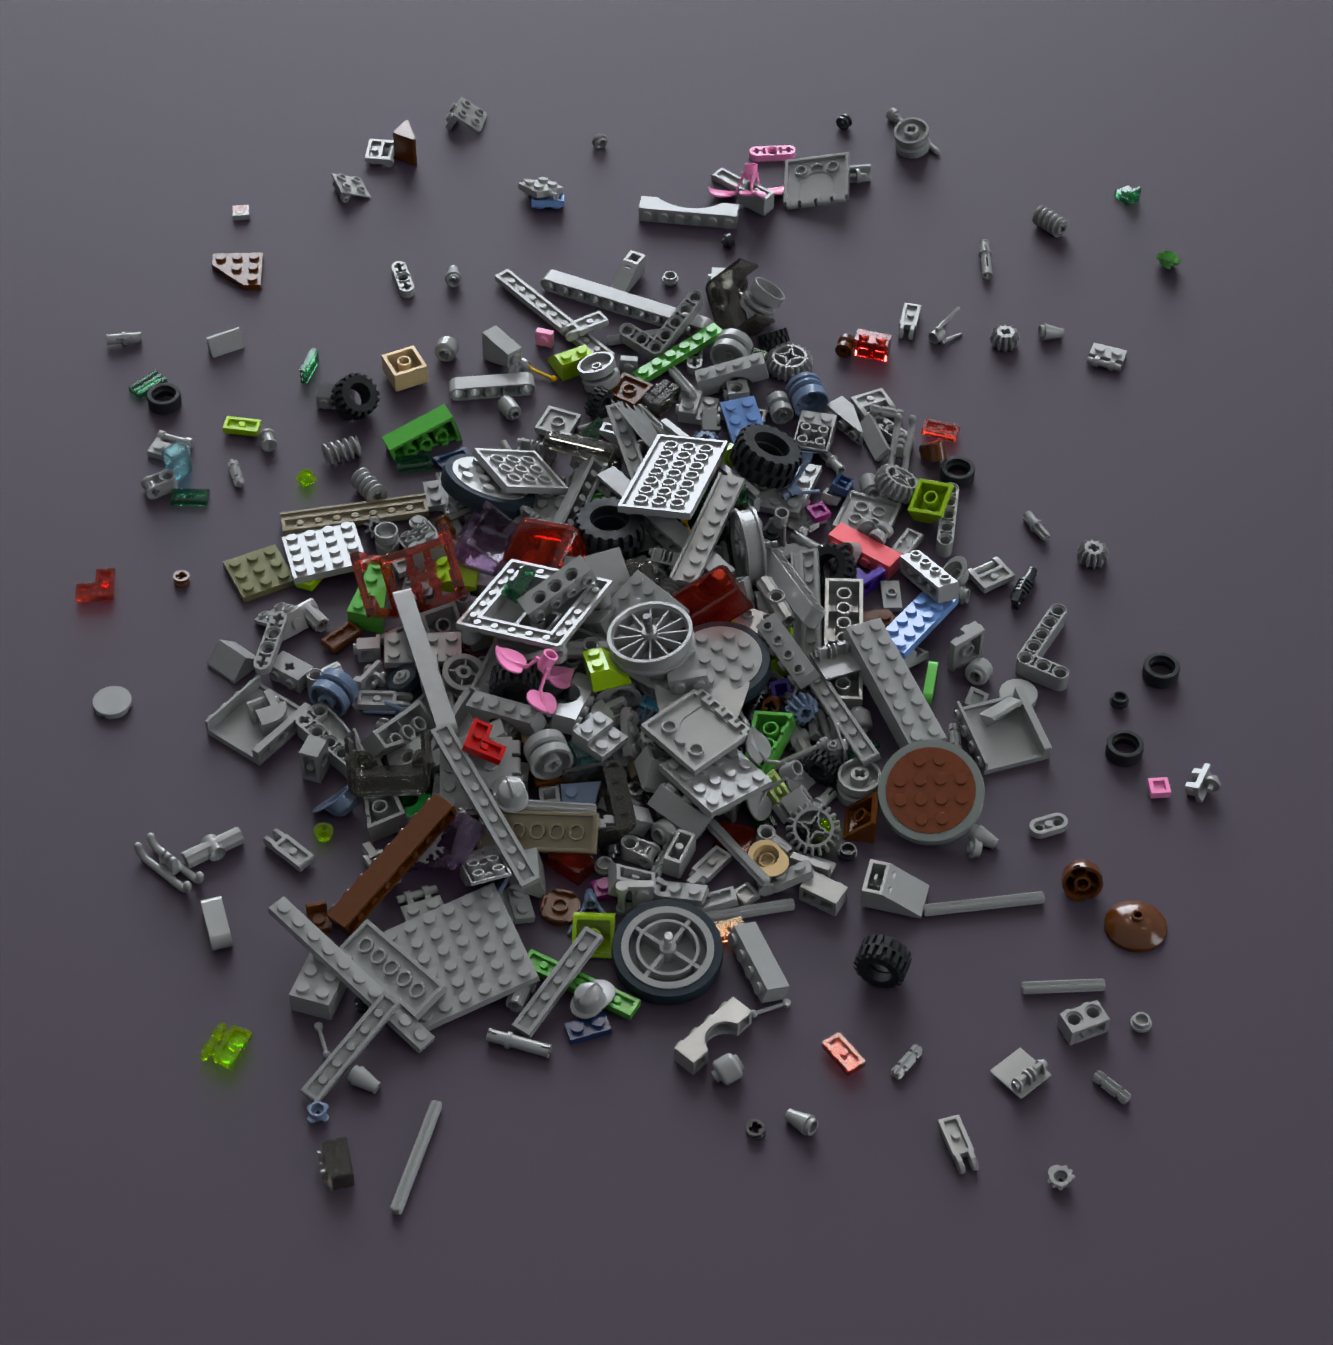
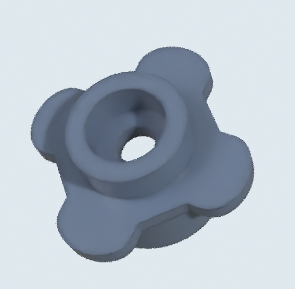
(317, 1107)

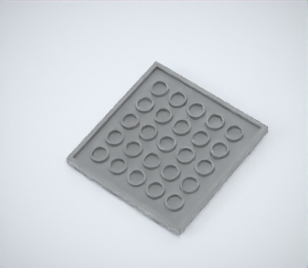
(469, 950)

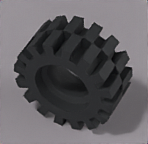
(773, 338)
(597, 401)
(822, 767)

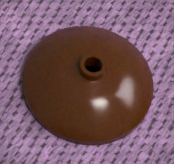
(1135, 933)

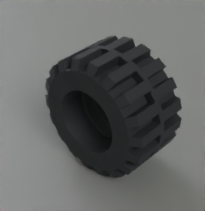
(363, 387)
(845, 560)
(513, 685)
(882, 961)

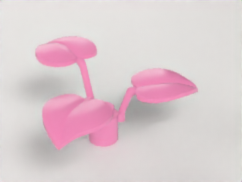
(750, 173)
(558, 676)

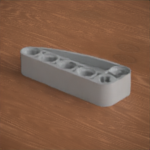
(324, 723)

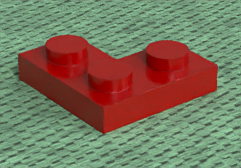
(479, 744)

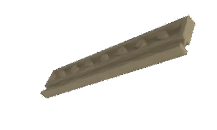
(387, 509)

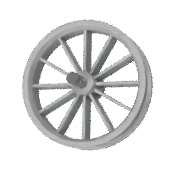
(749, 544)
(651, 638)

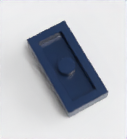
(841, 485)
(587, 1029)

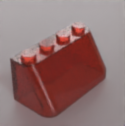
(714, 597)

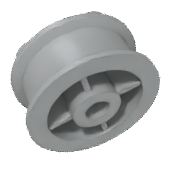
(459, 673)

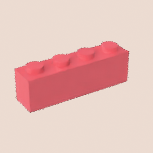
(873, 552)

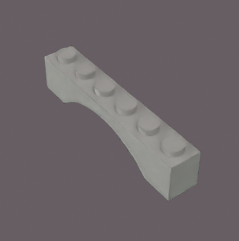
(719, 216)

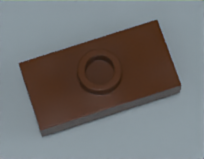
(341, 637)

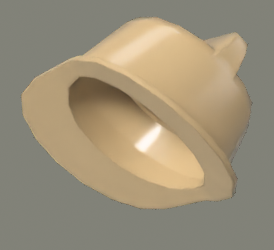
(769, 857)

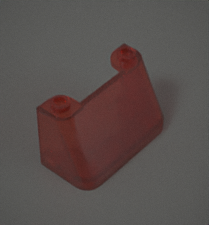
(544, 543)

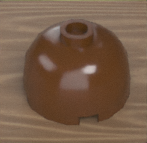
(1081, 880)

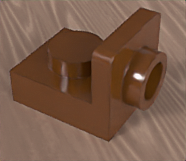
(317, 914)

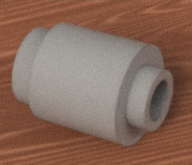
(509, 408)
(867, 484)

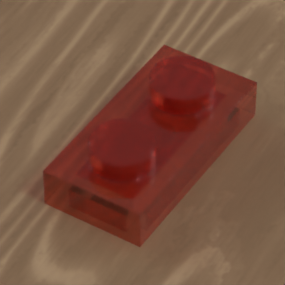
(940, 429)
(843, 1053)

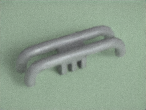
(900, 444)
(168, 865)

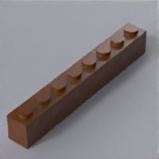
(392, 864)

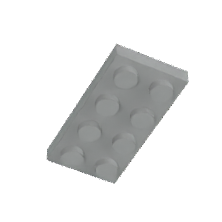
(398, 651)

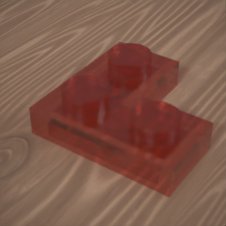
(101, 590)

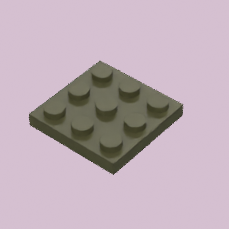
(259, 573)

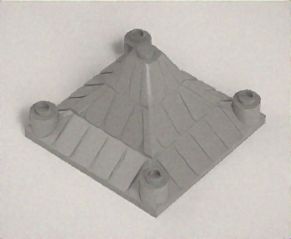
(504, 619)

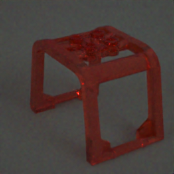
(372, 608)

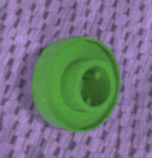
(1168, 259)

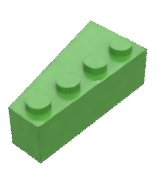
(423, 433)
(375, 587)
(777, 729)

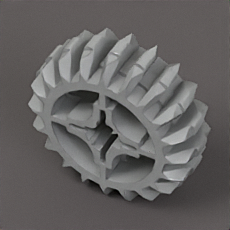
(788, 361)
(896, 483)
(819, 812)

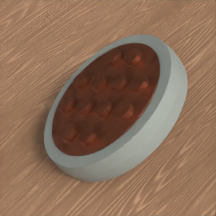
(931, 792)

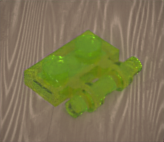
(231, 1047)

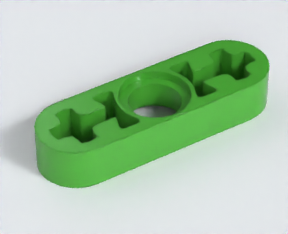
(930, 681)

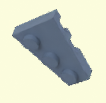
(580, 792)

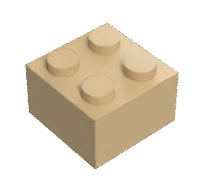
(404, 368)

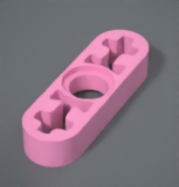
(761, 153)

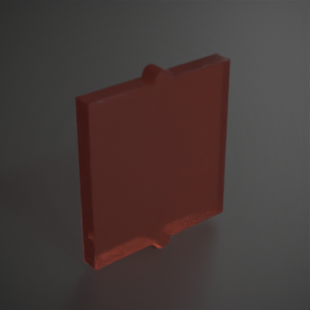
(741, 834)

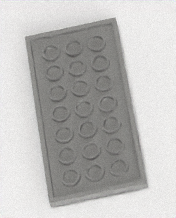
(673, 477)

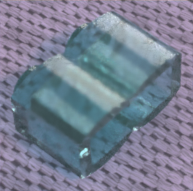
(178, 458)

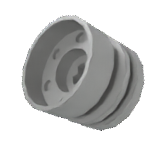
(762, 298)

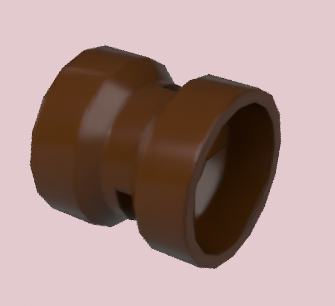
(845, 345)

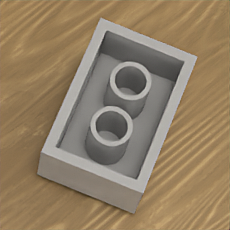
(316, 990)

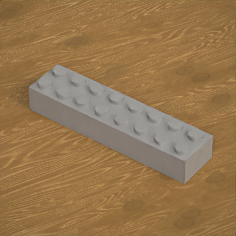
(843, 608)
(891, 684)

